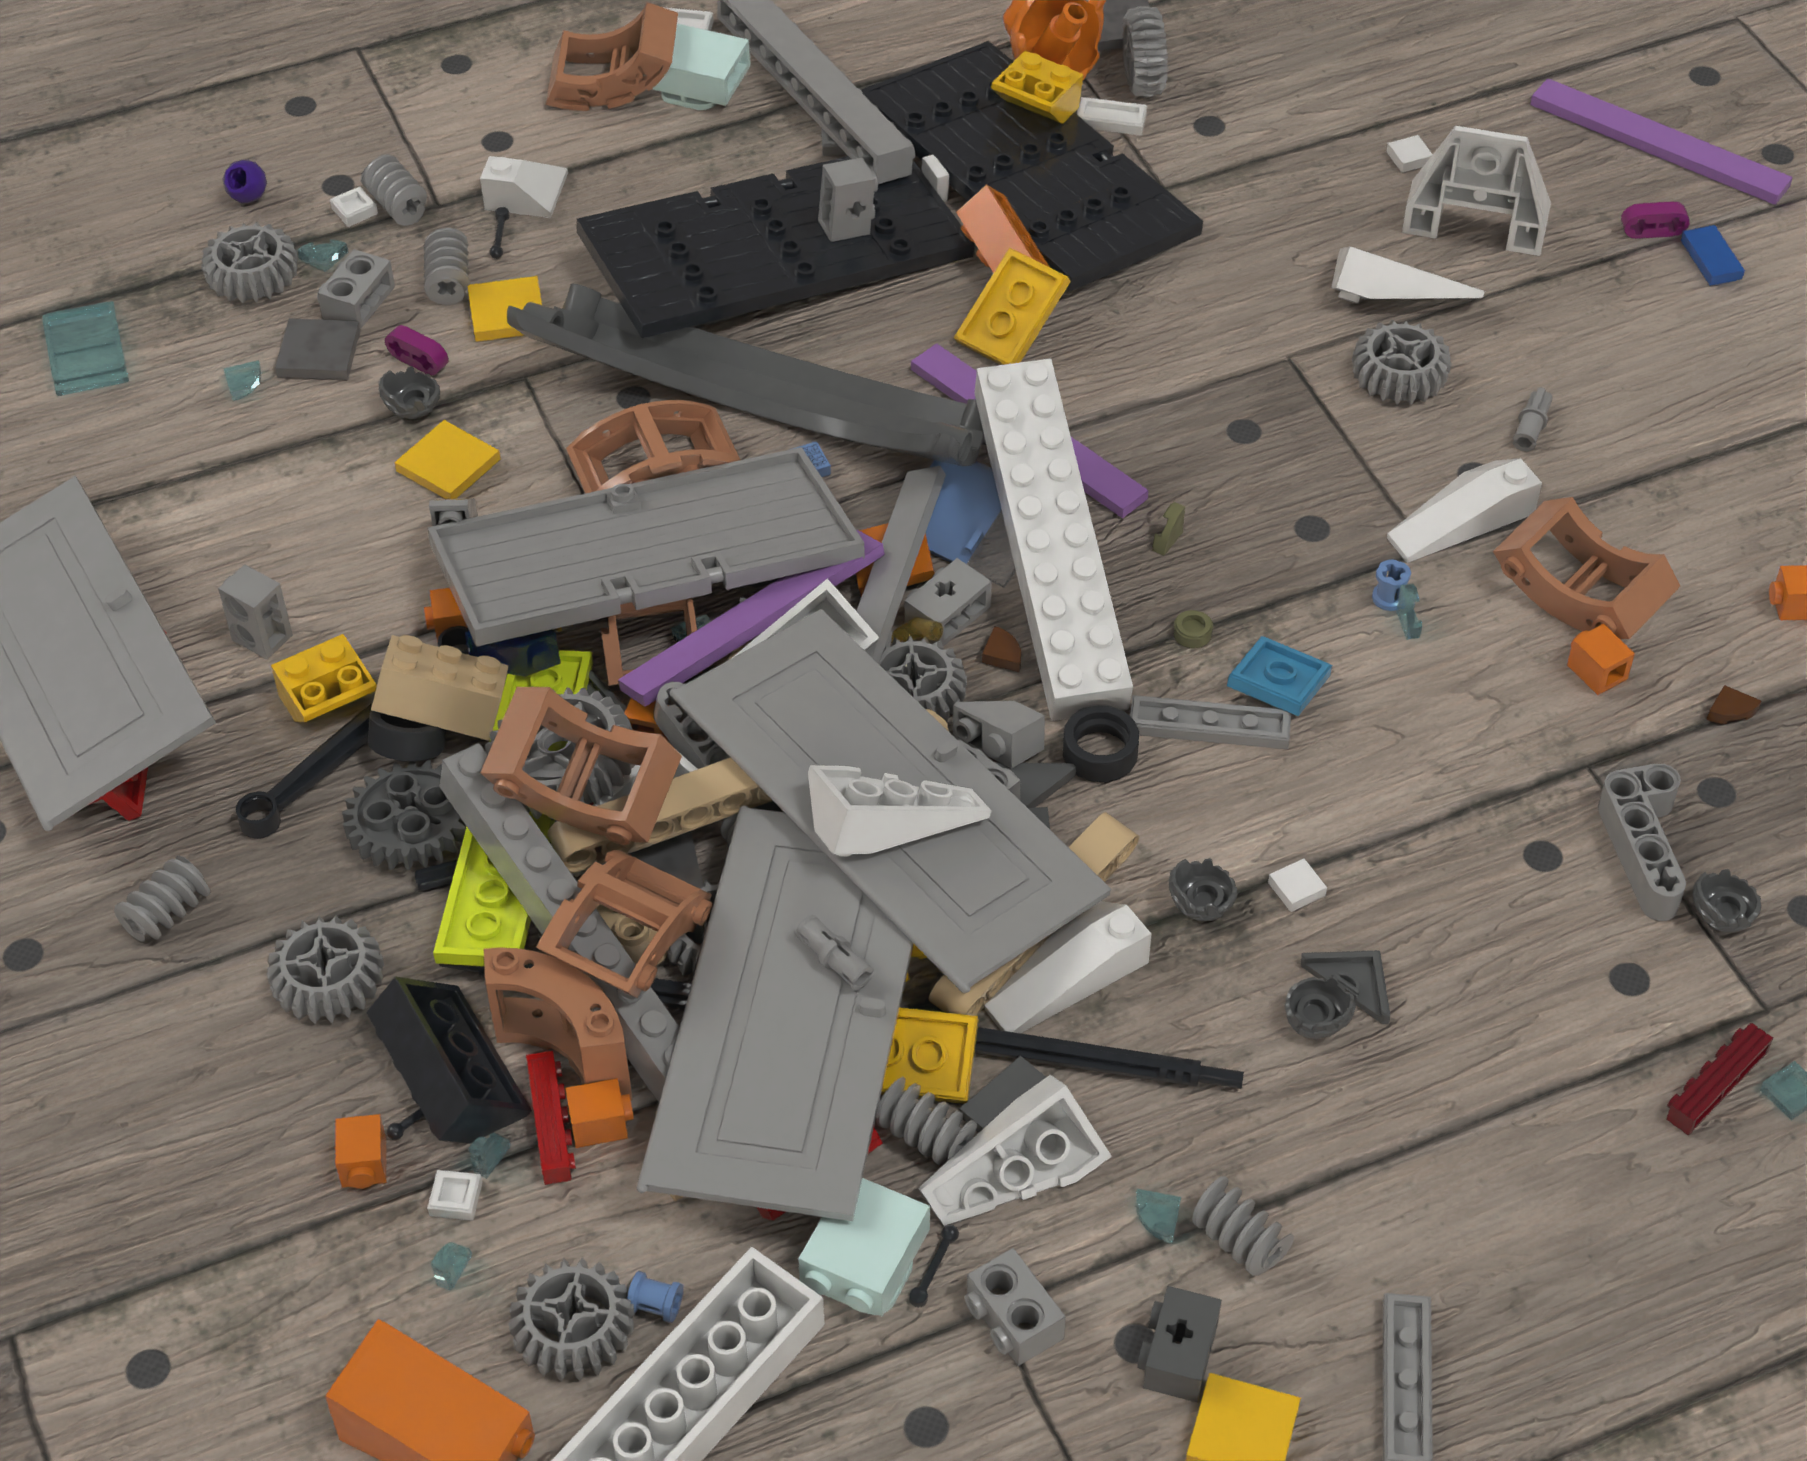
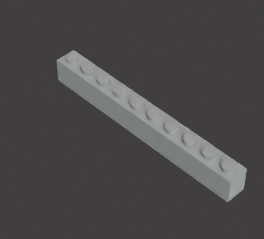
(819, 87)
(541, 885)

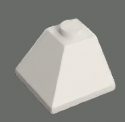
(521, 186)

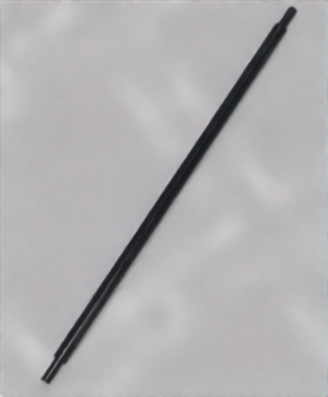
(1033, 1048)

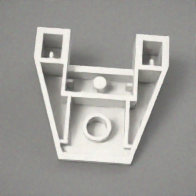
(1485, 174)

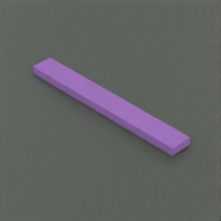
(1661, 141)
(1098, 476)
(736, 627)

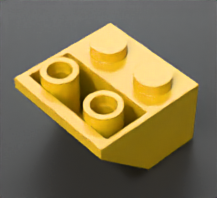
(1040, 86)
(321, 679)

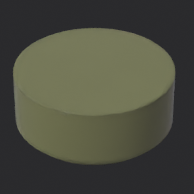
(1193, 629)

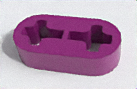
(1655, 220)
(416, 350)

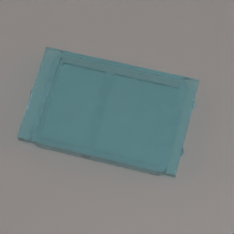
(85, 348)

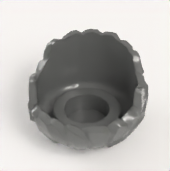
(409, 393)
(1202, 889)
(1726, 901)
(1319, 1007)

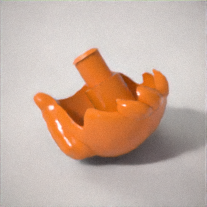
(1057, 30)

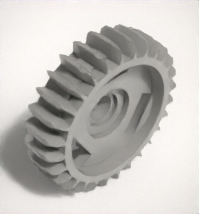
(549, 766)

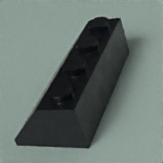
(446, 1060)

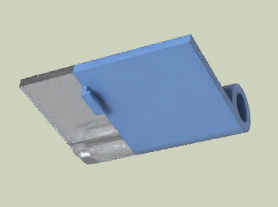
(971, 523)

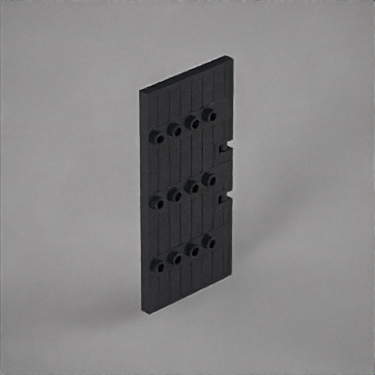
(1068, 189)
(760, 247)

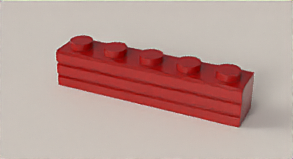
(550, 1117)

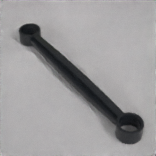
(317, 764)

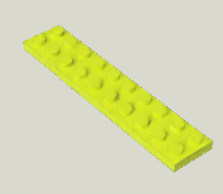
(480, 904)

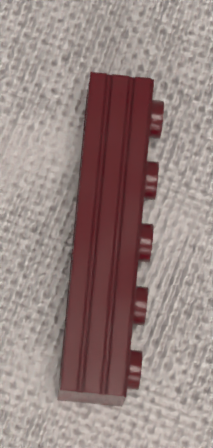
(1718, 1078)

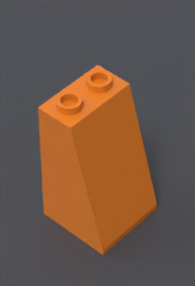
(417, 1406)

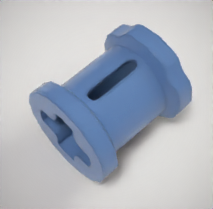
(1385, 591)
(655, 1296)

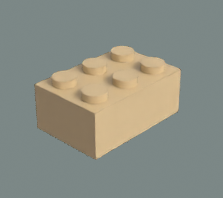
(440, 686)

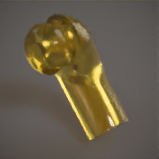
(917, 628)

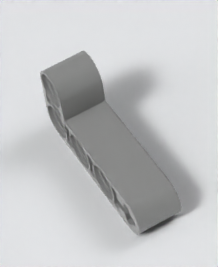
(698, 753)
(1630, 812)

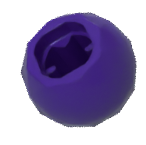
(244, 181)

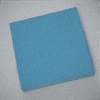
(1279, 675)

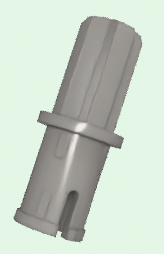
(1532, 420)

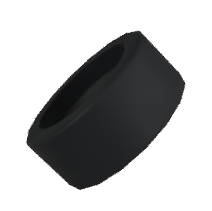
(1103, 720)
(404, 738)

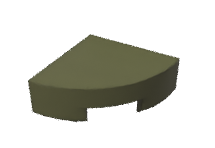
(1172, 530)

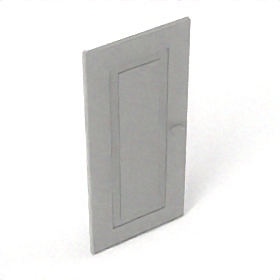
(82, 660)
(958, 895)
(774, 1050)

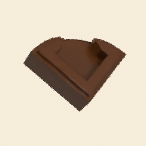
(1002, 650)
(1733, 706)

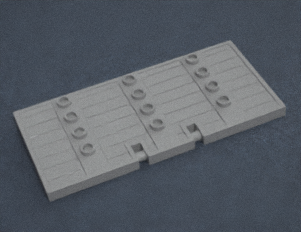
(642, 545)

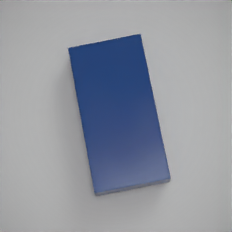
(1712, 255)

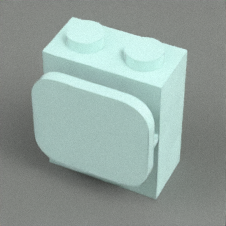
(704, 68)
(868, 1257)

